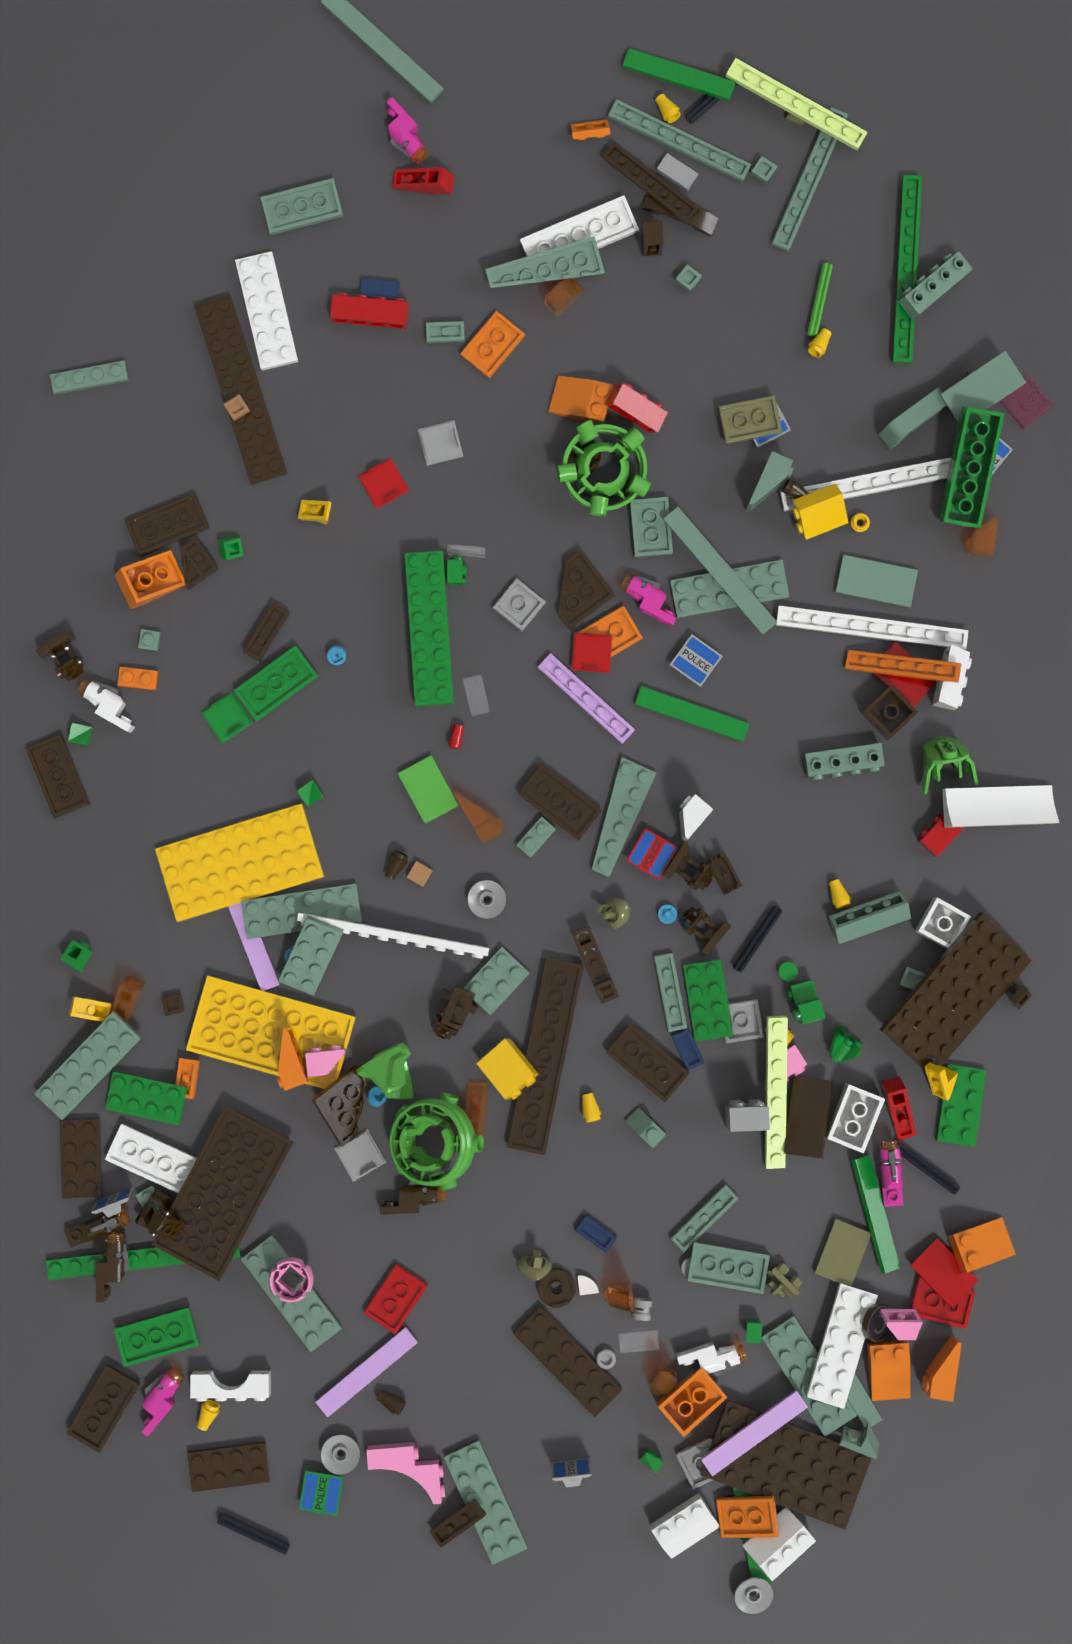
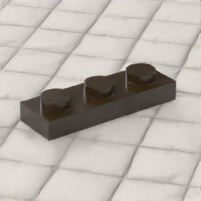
(266, 632)
(457, 1523)

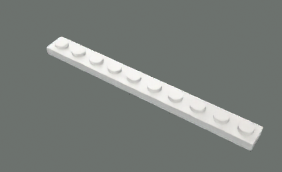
(882, 480)
(871, 627)
(402, 937)

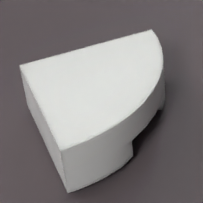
(587, 1285)

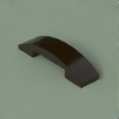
(702, 222)
(595, 964)

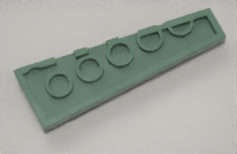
(559, 263)
(625, 803)

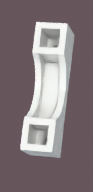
(205, 1385)

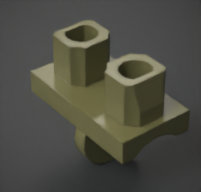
(780, 1284)

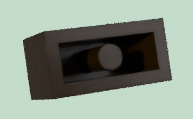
(652, 238)

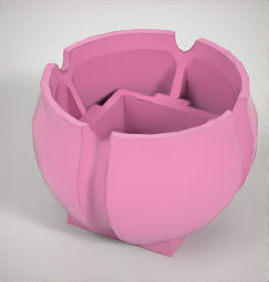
(283, 1290)

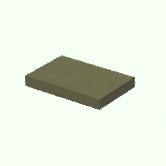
(750, 419)
(842, 1252)

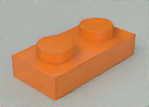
(590, 129)
(138, 678)
(187, 1075)

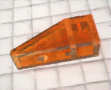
(483, 822)
(128, 997)
(477, 1107)
(620, 1296)

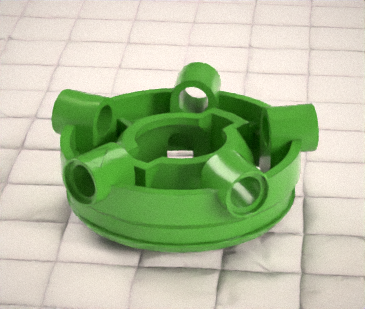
(628, 443)
(409, 1156)

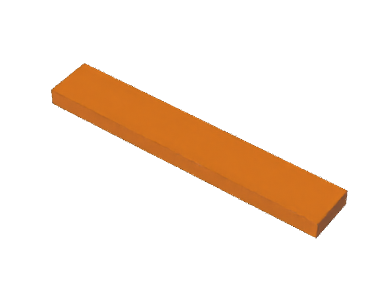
(903, 666)

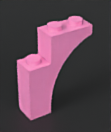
(403, 1458)

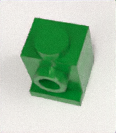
(456, 572)
(77, 955)

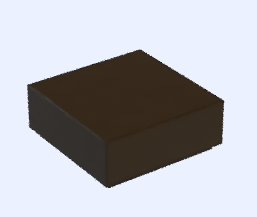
(173, 1004)

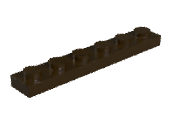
(650, 183)

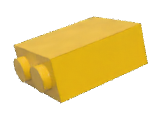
(820, 511)
(508, 1069)

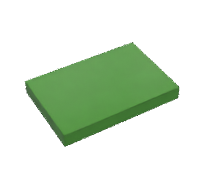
(428, 789)

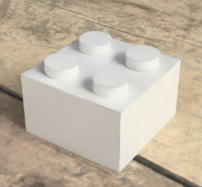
(942, 923)

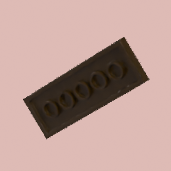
(567, 1361)

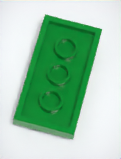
(276, 683)
(708, 1000)
(146, 1098)
(961, 1113)
(156, 1336)

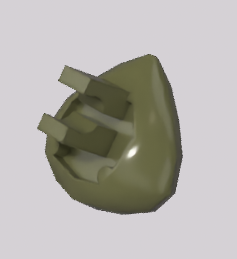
(615, 912)
(534, 1266)

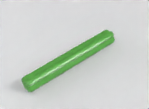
(819, 299)

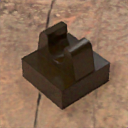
(1020, 997)

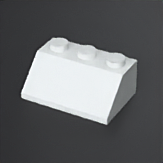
(948, 694)
(692, 815)
(684, 1525)
(779, 1552)

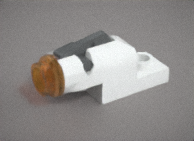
(108, 702)
(713, 1360)

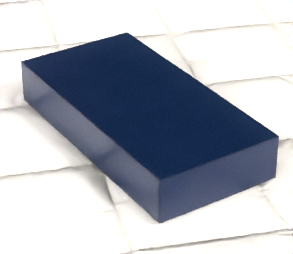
(380, 288)
(687, 1049)
(595, 1233)

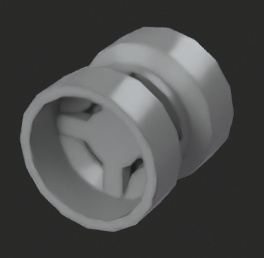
(641, 1309)

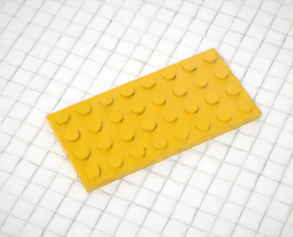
(239, 862)
(248, 1023)

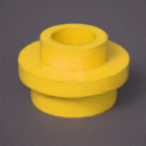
(864, 518)

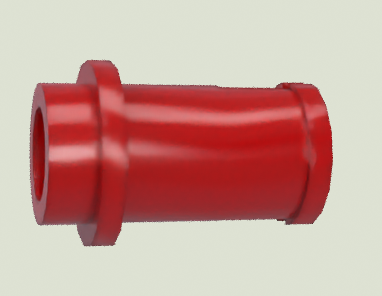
(456, 736)

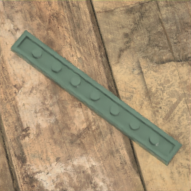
(384, 48)
(679, 140)
(805, 188)
(720, 571)

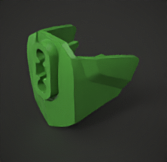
(943, 751)
(390, 1072)

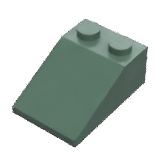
(774, 474)

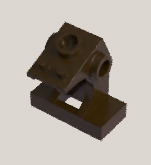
(57, 648)
(702, 877)
(711, 936)
(442, 1030)
(161, 1221)

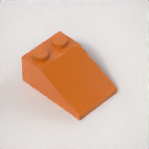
(580, 399)
(150, 579)
(291, 1068)
(981, 1245)
(889, 1369)
(942, 1372)
(691, 1401)

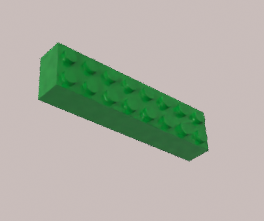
(429, 629)

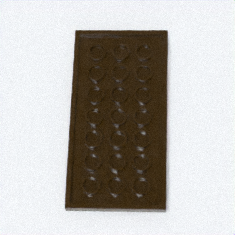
(956, 993)
(224, 1192)
(794, 1466)

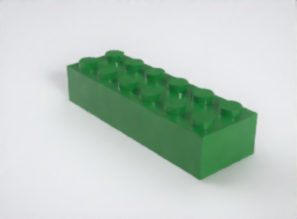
(971, 467)

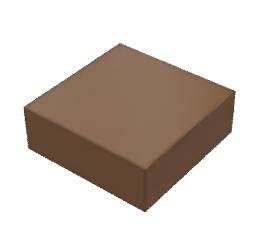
(236, 407)
(419, 874)

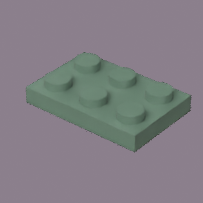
(649, 530)
(496, 980)

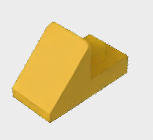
(314, 511)
(89, 1009)
(940, 1080)

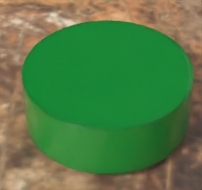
(788, 971)

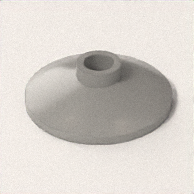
(483, 889)
(336, 1463)
(753, 1602)

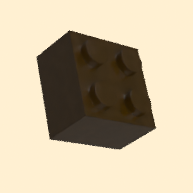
(889, 712)

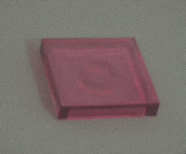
(1026, 403)

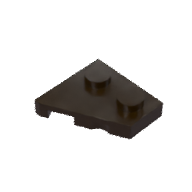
(196, 563)

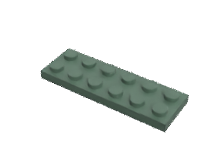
(703, 594)
(280, 913)
(88, 1065)
(308, 1316)
(797, 1360)
(477, 1480)

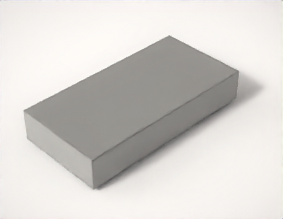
(677, 172)

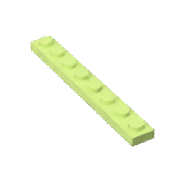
(796, 104)
(776, 1090)

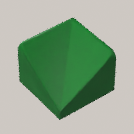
(230, 547)
(80, 734)
(310, 793)
(754, 1331)
(651, 1459)

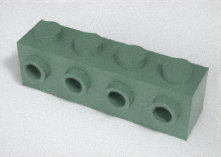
(935, 285)
(844, 760)
(870, 917)

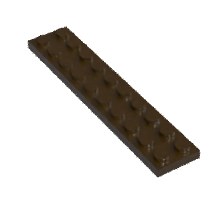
(238, 376)
(546, 1054)

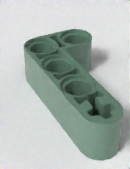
(912, 418)

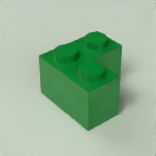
(806, 1002)

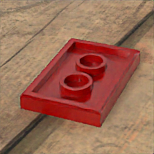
(911, 688)
(942, 1273)
(395, 1298)
(933, 1308)

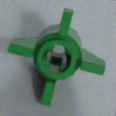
(844, 1046)

